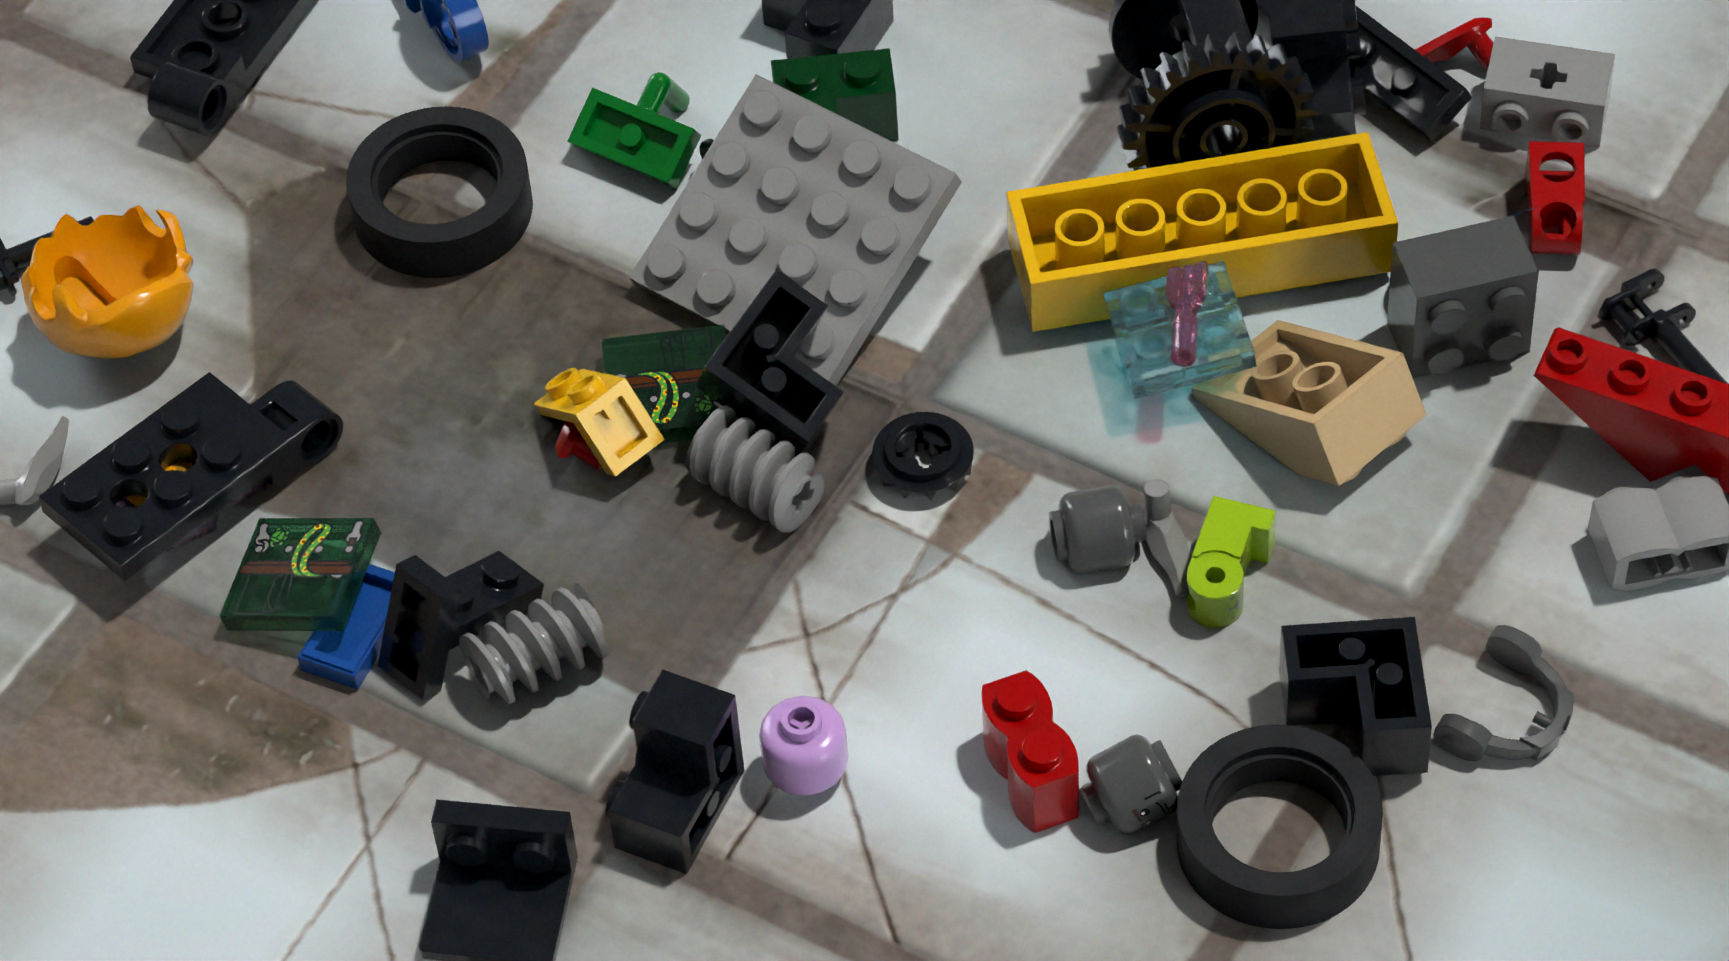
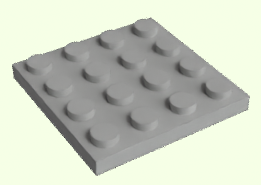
(801, 197)

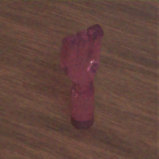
(1186, 294)

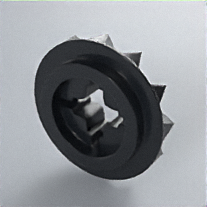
(946, 444)

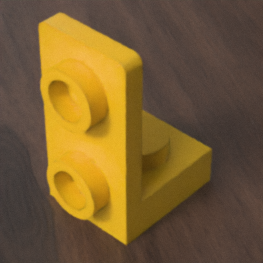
(604, 414)

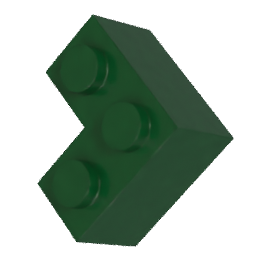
(848, 84)

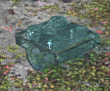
(1144, 334)

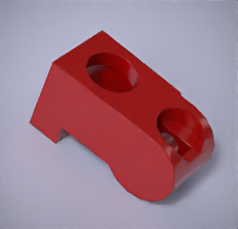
(1559, 195)

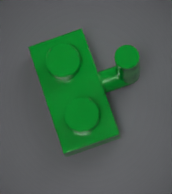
(637, 133)

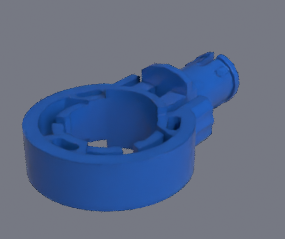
(455, 24)

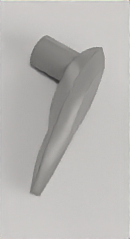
(39, 471)
(1165, 535)

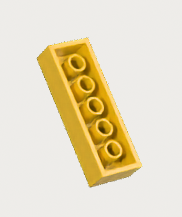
(1268, 213)

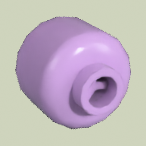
(803, 745)

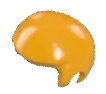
(110, 284)

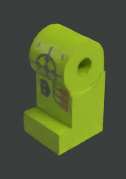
(1226, 545)

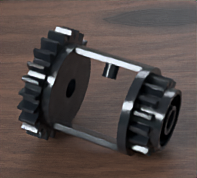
(1204, 82)

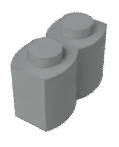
(1661, 532)

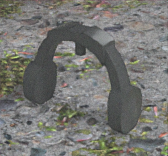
(1522, 655)

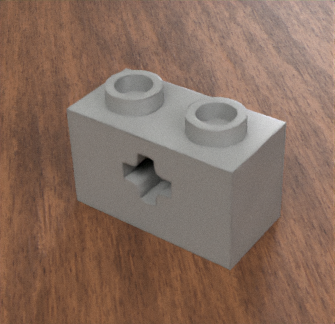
(1547, 91)

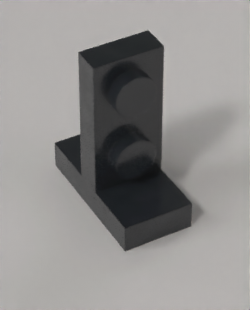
(434, 611)

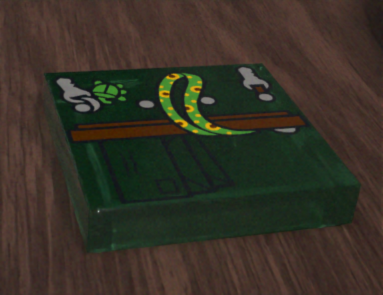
(664, 375)
(300, 574)

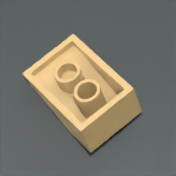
(1317, 400)

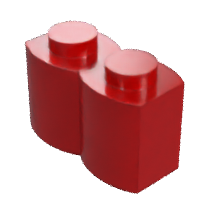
(1030, 751)

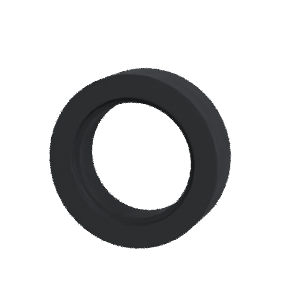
(451, 246)
(1269, 897)

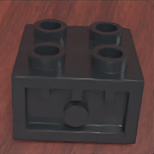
(498, 883)

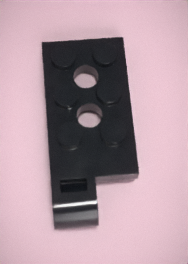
(208, 68)
(231, 452)

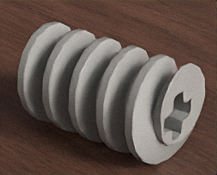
(755, 470)
(534, 643)

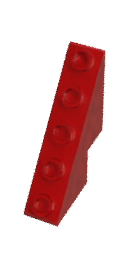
(1641, 406)

